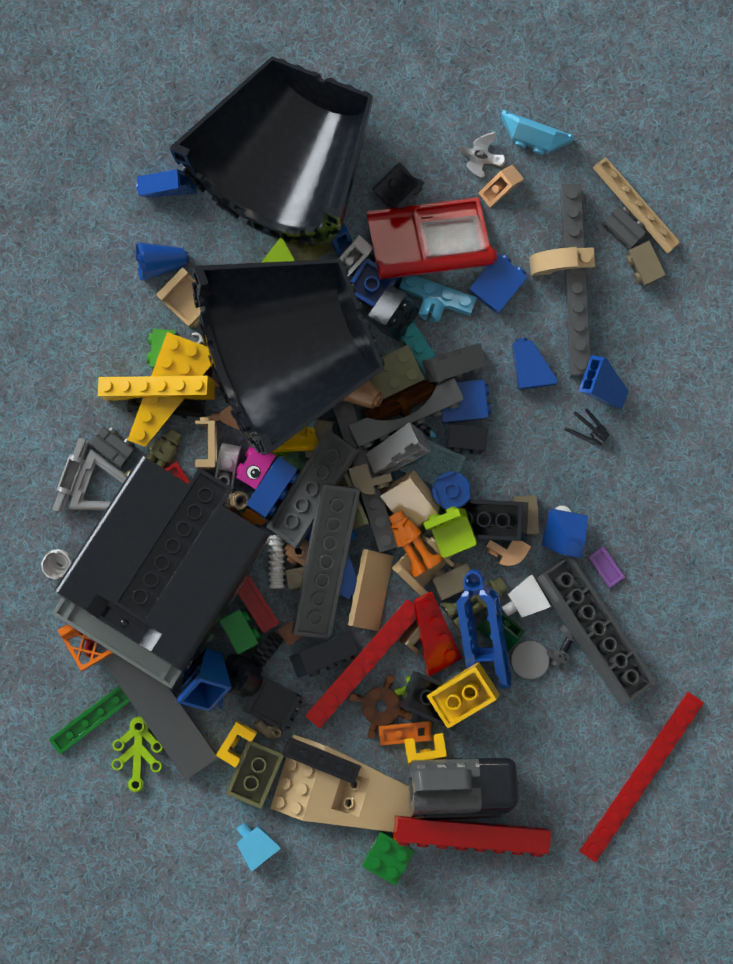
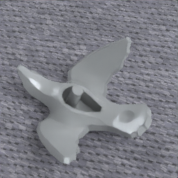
(481, 149)

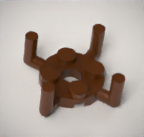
(380, 718)

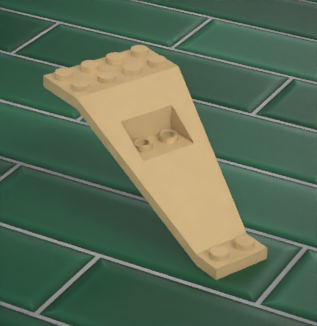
(325, 798)

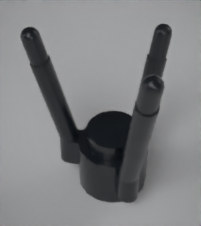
(598, 433)

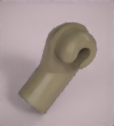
(269, 732)

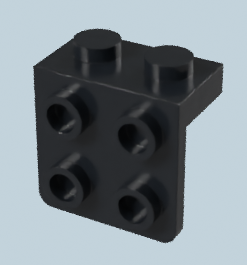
(398, 187)

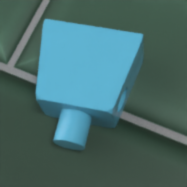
(256, 845)

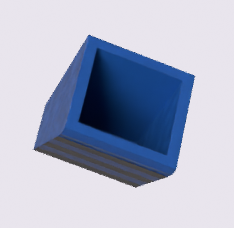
(205, 681)

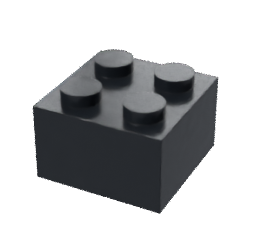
(393, 313)

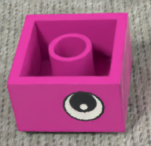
(254, 468)

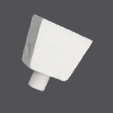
(526, 599)

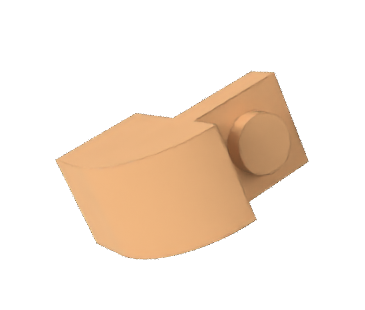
(512, 555)

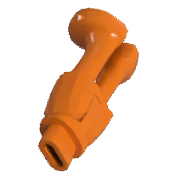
(406, 532)

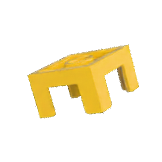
(238, 729)
(426, 754)

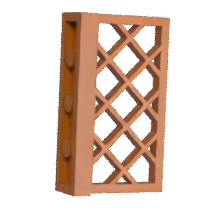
(67, 633)

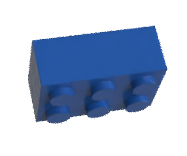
(273, 488)

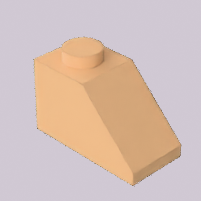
(501, 185)

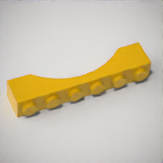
(156, 386)

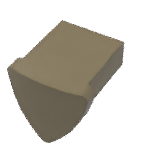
(411, 637)

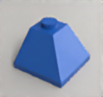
(565, 532)

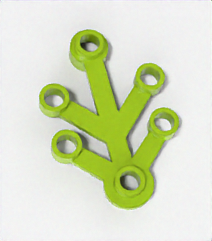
(138, 751)

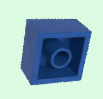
(368, 285)

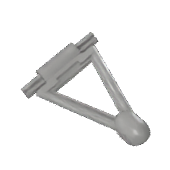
(77, 477)

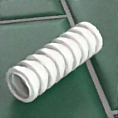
(276, 562)

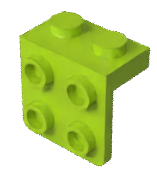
(451, 531)

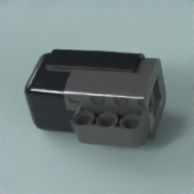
(462, 788)

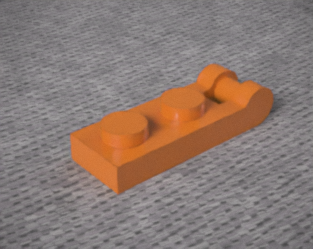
(398, 732)

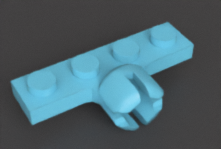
(436, 297)

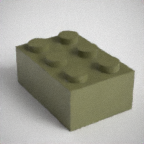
(398, 373)
(255, 773)

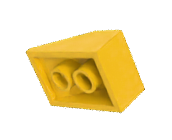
(463, 695)

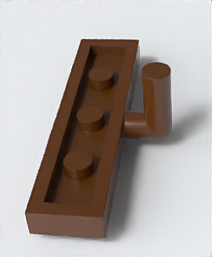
(401, 402)

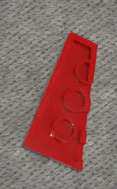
(436, 638)

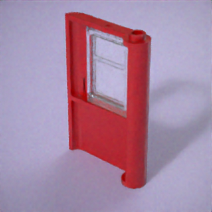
(430, 238)

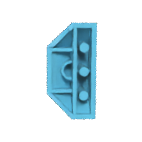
(534, 134)

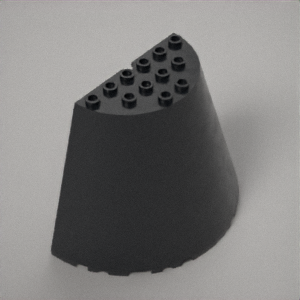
(281, 151)
(283, 342)

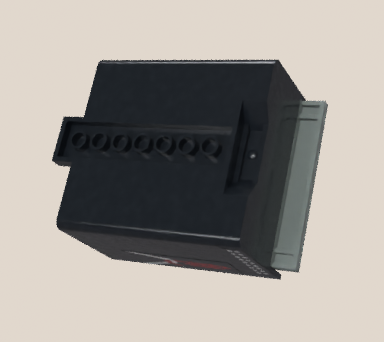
(160, 570)

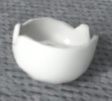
(51, 568)

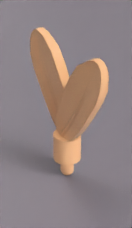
(226, 417)

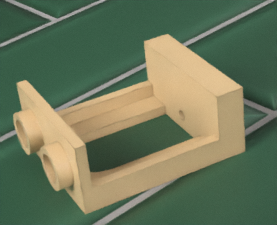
(211, 462)

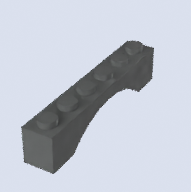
(369, 430)

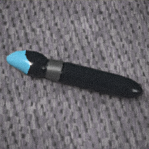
(427, 430)

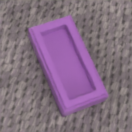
(606, 567)

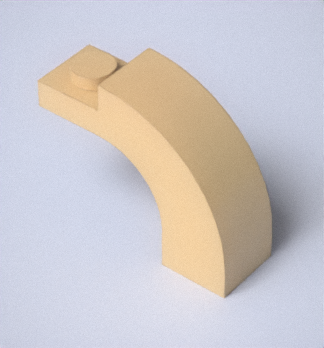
(561, 259)

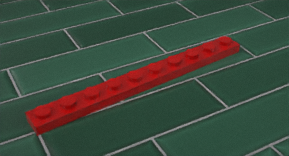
(248, 592)
(641, 777)

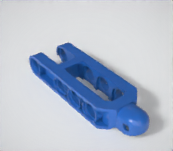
(475, 585)

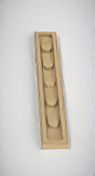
(636, 205)

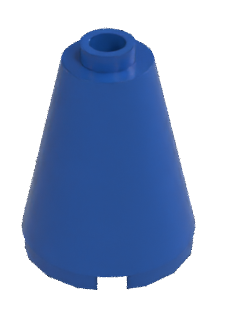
(159, 259)

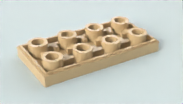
(370, 590)

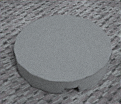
(530, 659)

